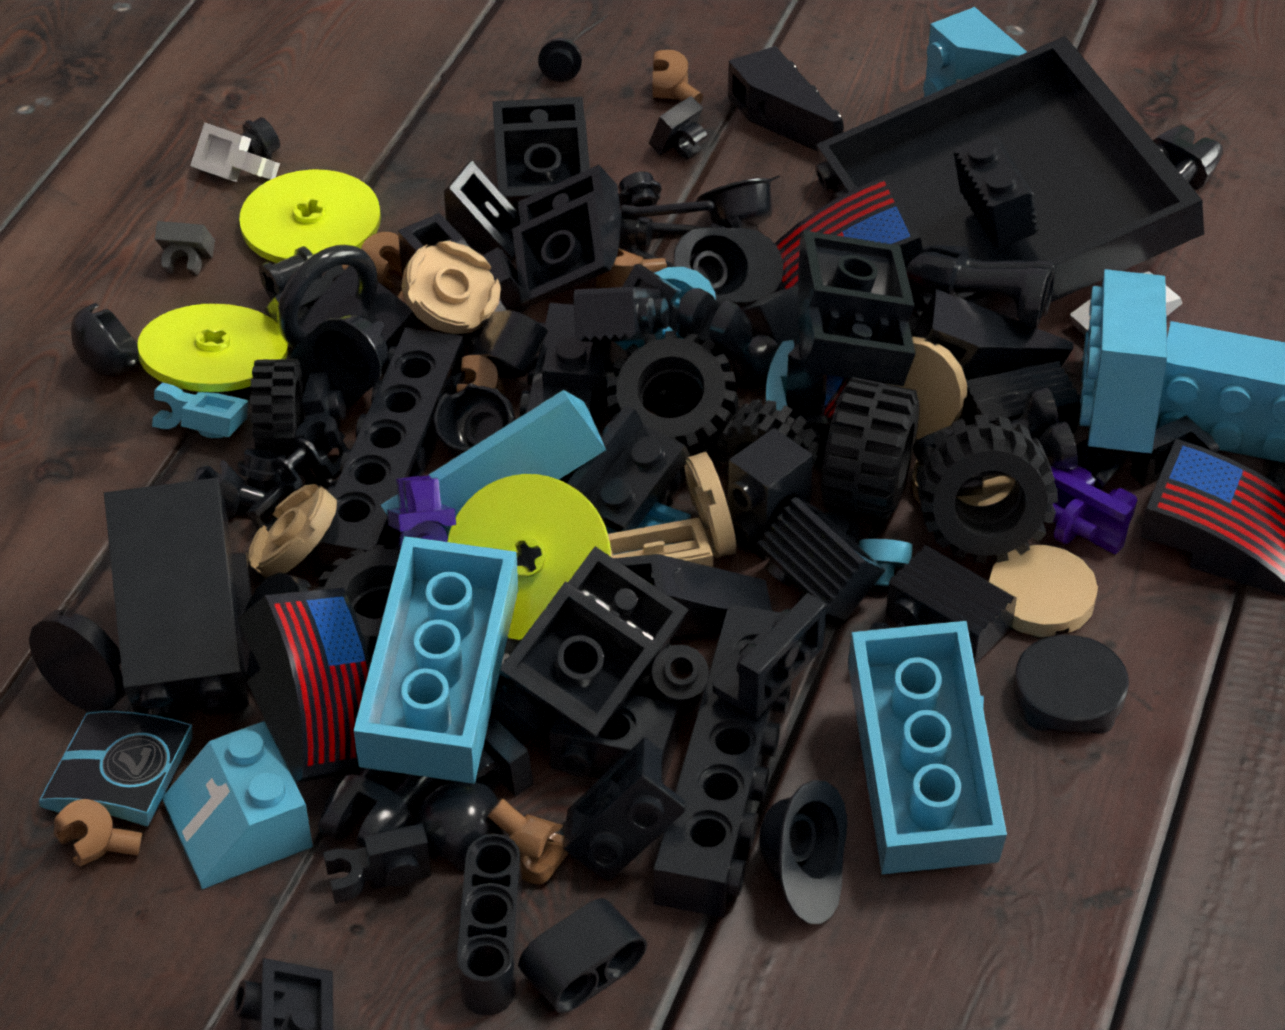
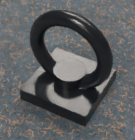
(350, 294)

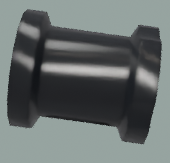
(277, 276)

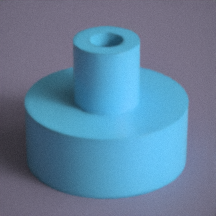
(888, 554)

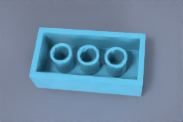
(1124, 361)
(1227, 387)
(437, 660)
(925, 748)

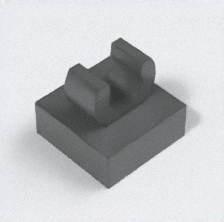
(184, 240)

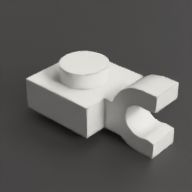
(226, 155)

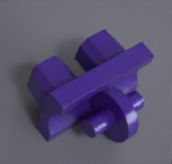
(420, 510)
(1091, 512)

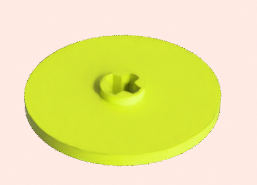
(308, 211)
(209, 346)
(544, 516)

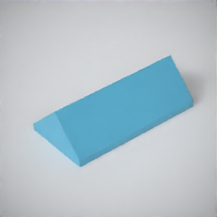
(542, 442)

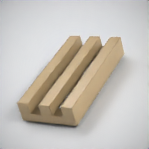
(653, 541)

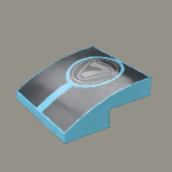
(120, 763)

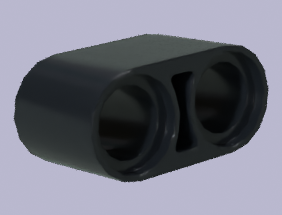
(510, 342)
(582, 955)

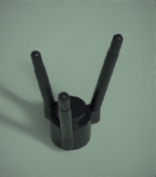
(638, 229)

